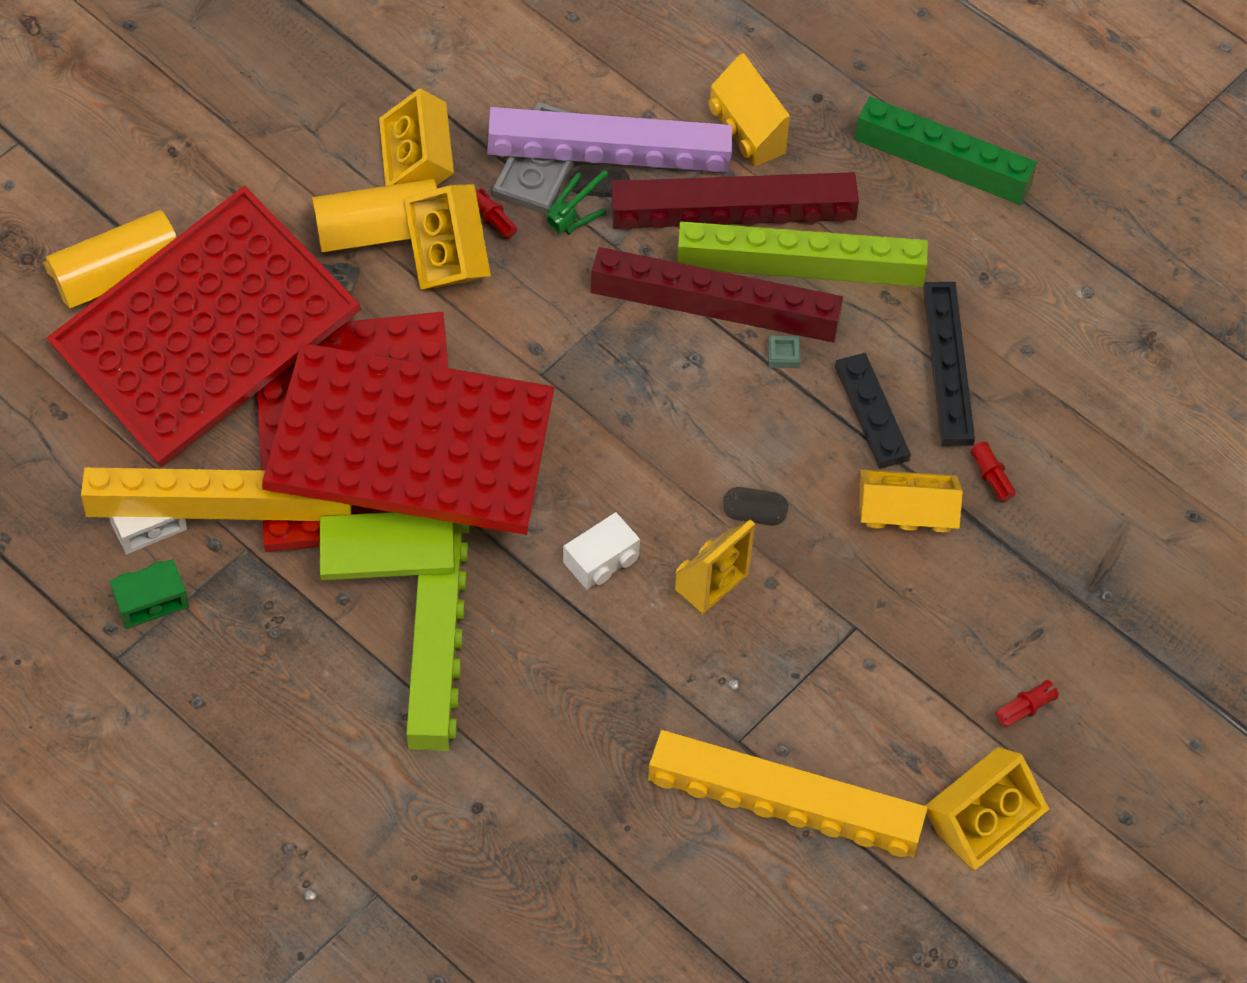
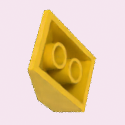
(716, 567)

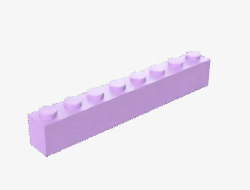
(609, 139)

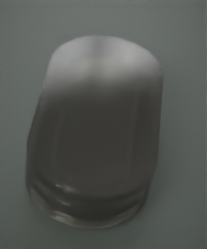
(590, 172)
(754, 504)

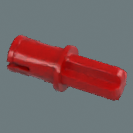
(493, 214)
(992, 471)
(1026, 704)

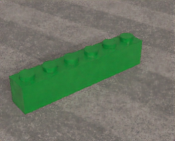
(945, 150)

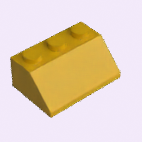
(752, 109)
(416, 140)
(447, 236)
(910, 500)
(987, 807)

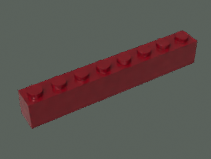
(734, 200)
(716, 294)

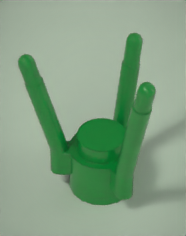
(562, 216)

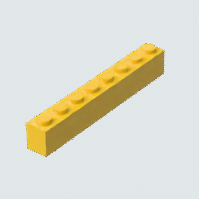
(195, 496)
(787, 794)

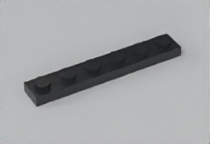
(948, 364)

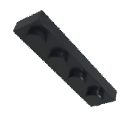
(872, 410)

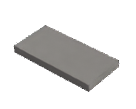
(532, 181)

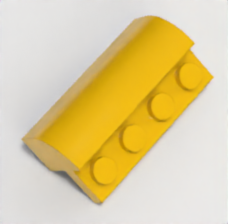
(365, 215)
(104, 260)

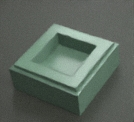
(784, 351)

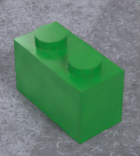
(149, 593)

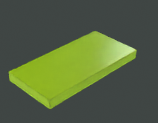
(384, 546)

